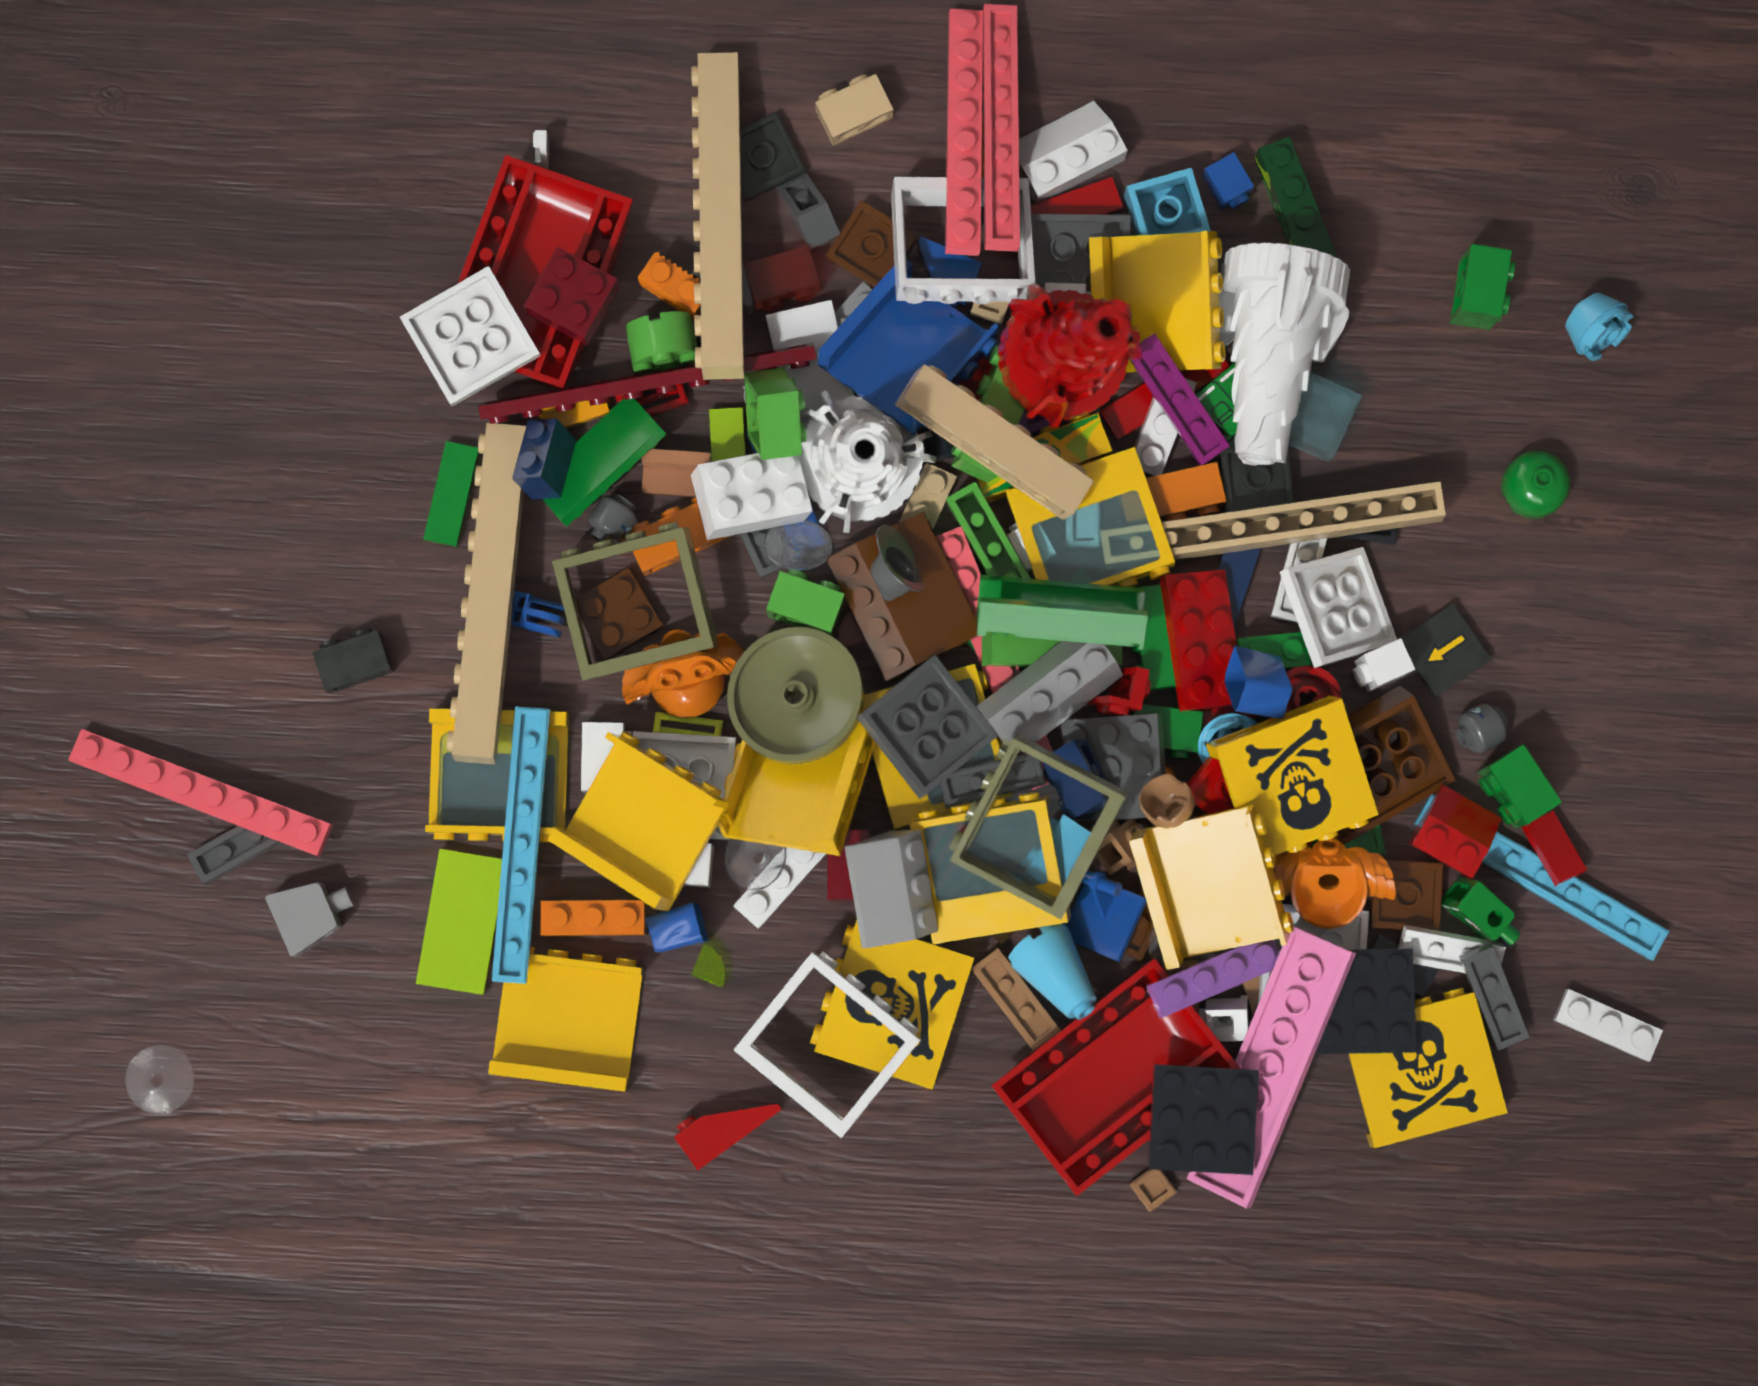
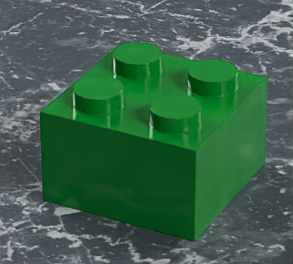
(1482, 287)
(1518, 787)

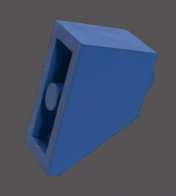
(946, 266)

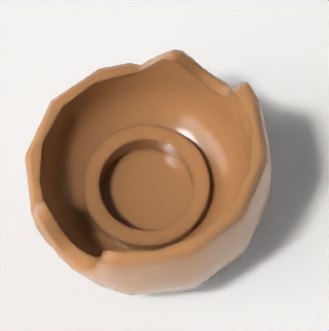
(1166, 801)

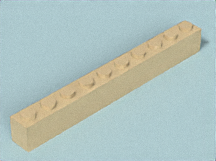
(720, 216)
(1305, 521)
(489, 599)

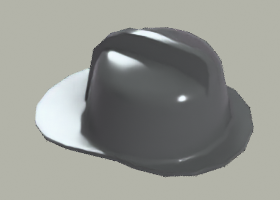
(895, 565)

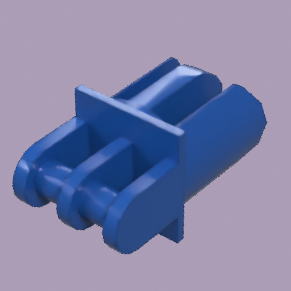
(532, 613)

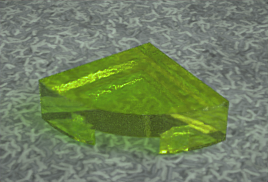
(709, 967)

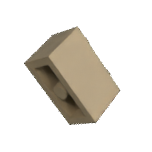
(853, 108)

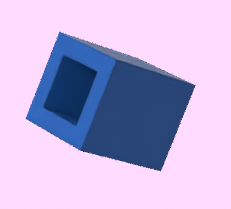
(1228, 182)

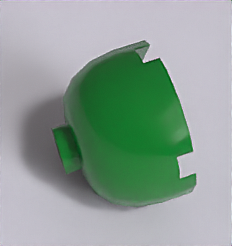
(1535, 484)

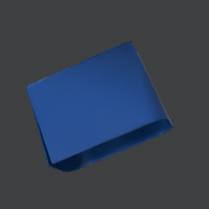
(1257, 683)
(677, 928)

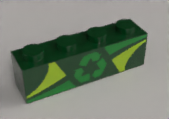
(1292, 197)

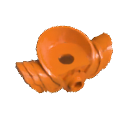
(685, 683)
(1333, 882)

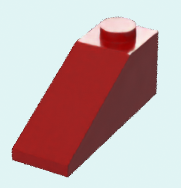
(715, 1133)

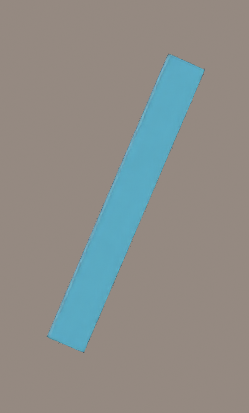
(521, 845)
(1573, 896)

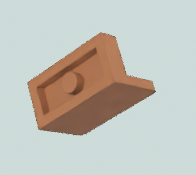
(670, 471)

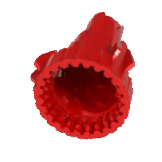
(1059, 358)

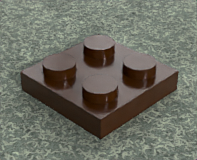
(867, 245)
(617, 614)
(1416, 897)

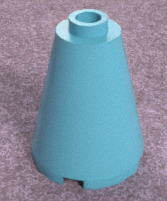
(1055, 970)

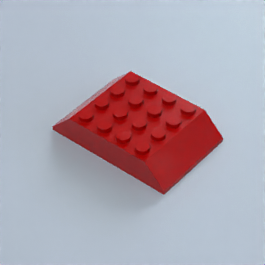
(519, 231)
(1091, 1083)

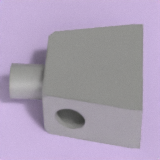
(307, 915)

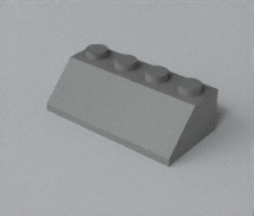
(1050, 690)

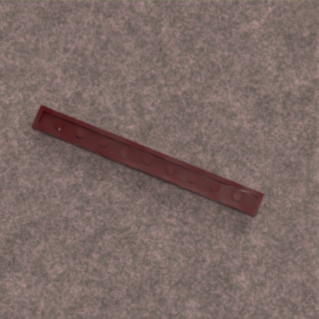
(633, 386)

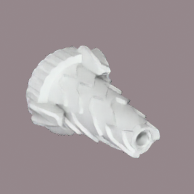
(1282, 313)
(854, 486)

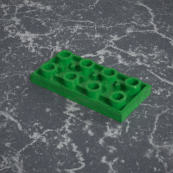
(605, 456)

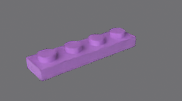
(1212, 977)

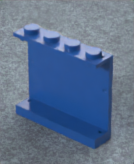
(891, 339)

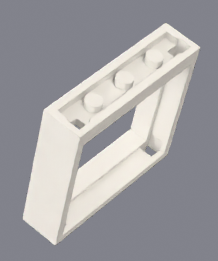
(932, 192)
(852, 987)

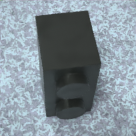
(352, 660)

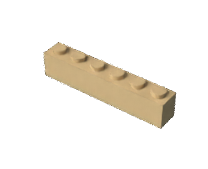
(994, 441)

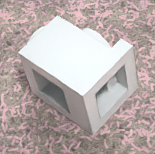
(1231, 1027)

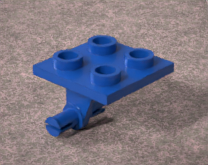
(1104, 916)

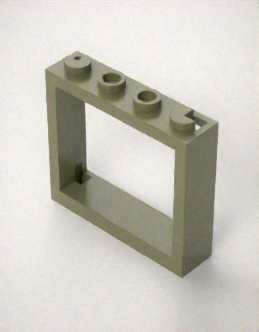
(635, 542)
(978, 812)

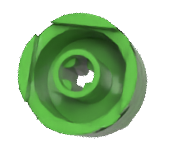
(661, 341)

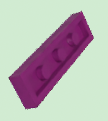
(1178, 401)

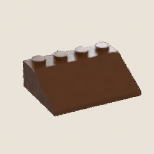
(910, 626)
(1397, 756)

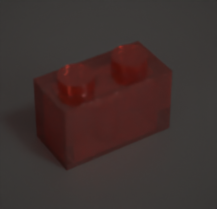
(782, 278)

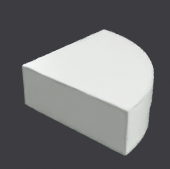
(541, 145)

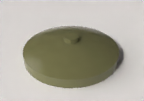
(795, 695)

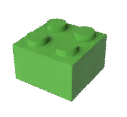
(774, 413)
(805, 603)

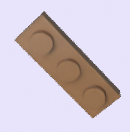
(1015, 999)

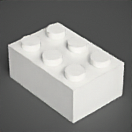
(750, 494)

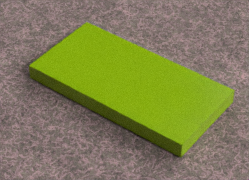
(461, 922)

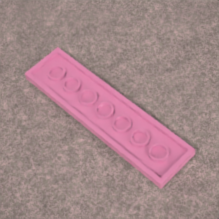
(1282, 1047)

